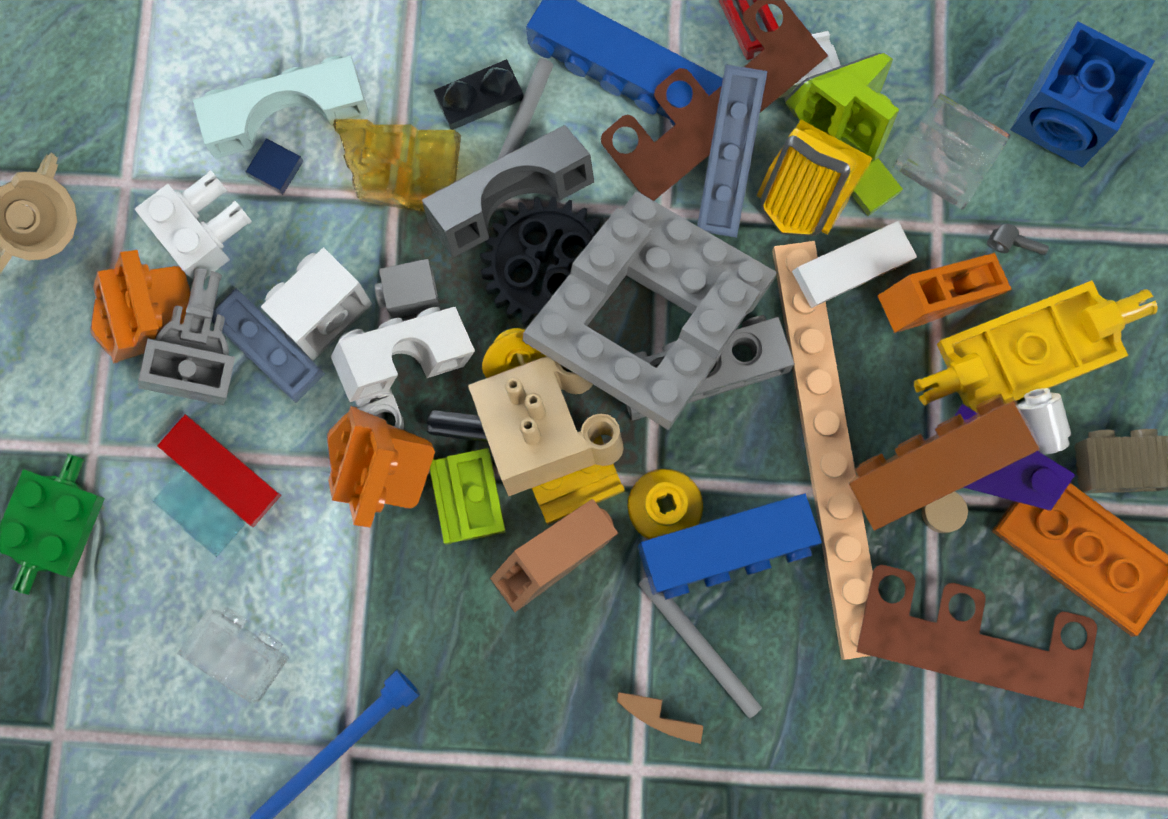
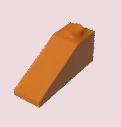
(943, 291)

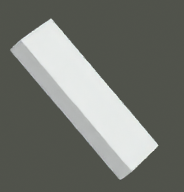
(854, 264)

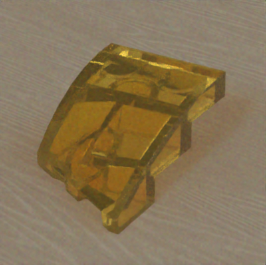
(398, 162)

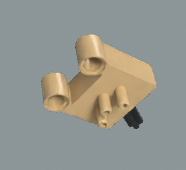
(531, 425)

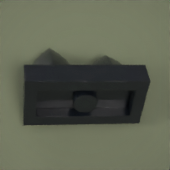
(478, 94)

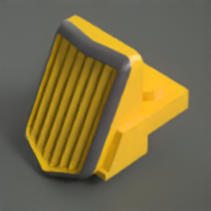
(810, 181)

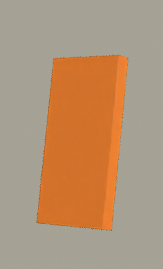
(1091, 556)

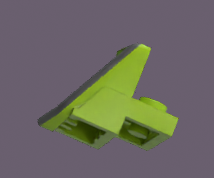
(849, 103)

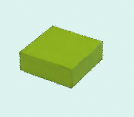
(876, 188)

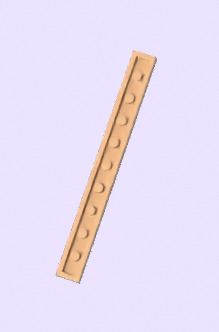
(826, 448)

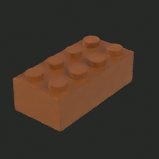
(943, 463)

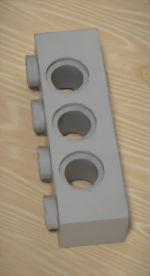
(769, 359)

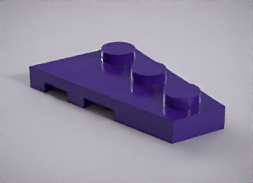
(1030, 480)

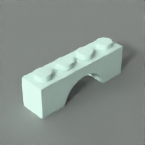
(234, 115)

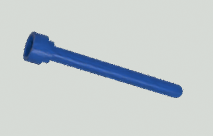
(397, 692)

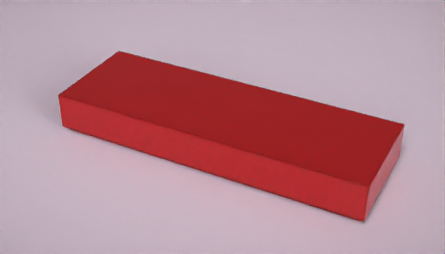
(219, 470)

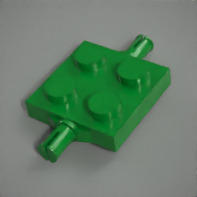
(48, 523)

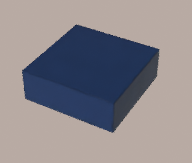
(274, 166)

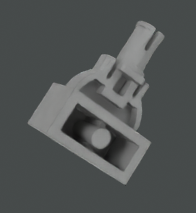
(188, 356)

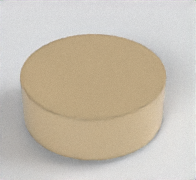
(946, 513)

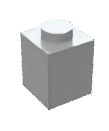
(407, 289)

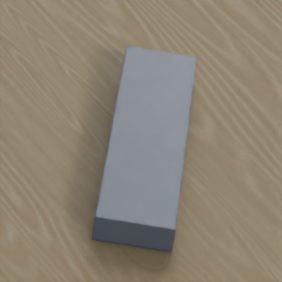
(731, 150)

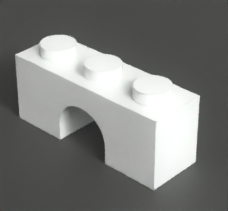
(432, 338)

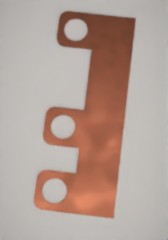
(658, 165)
(962, 652)

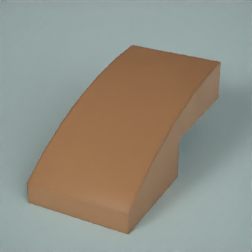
(649, 711)

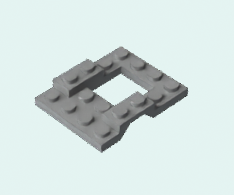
(677, 263)

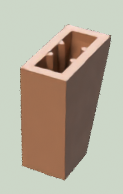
(553, 554)

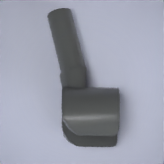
(1008, 235)

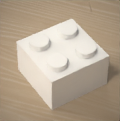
(316, 303)

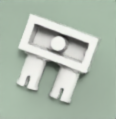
(175, 223)

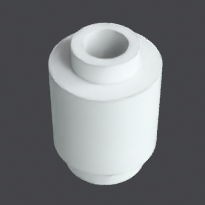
(1047, 419)

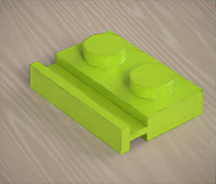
(467, 496)

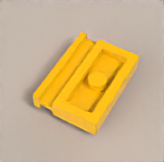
(573, 490)

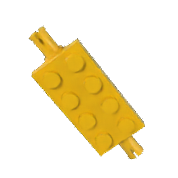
(1035, 346)

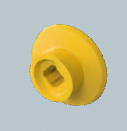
(502, 353)
(657, 485)

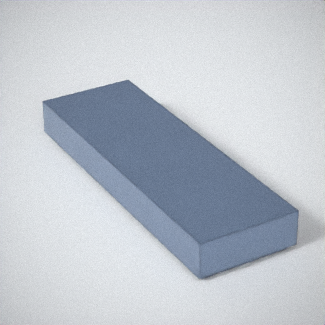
(267, 346)

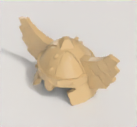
(35, 215)

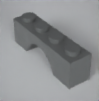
(548, 166)

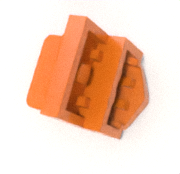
(135, 304)
(375, 465)

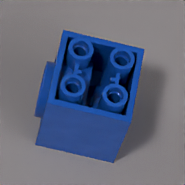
(1082, 94)

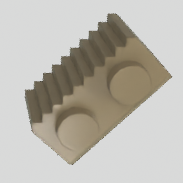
(1122, 463)

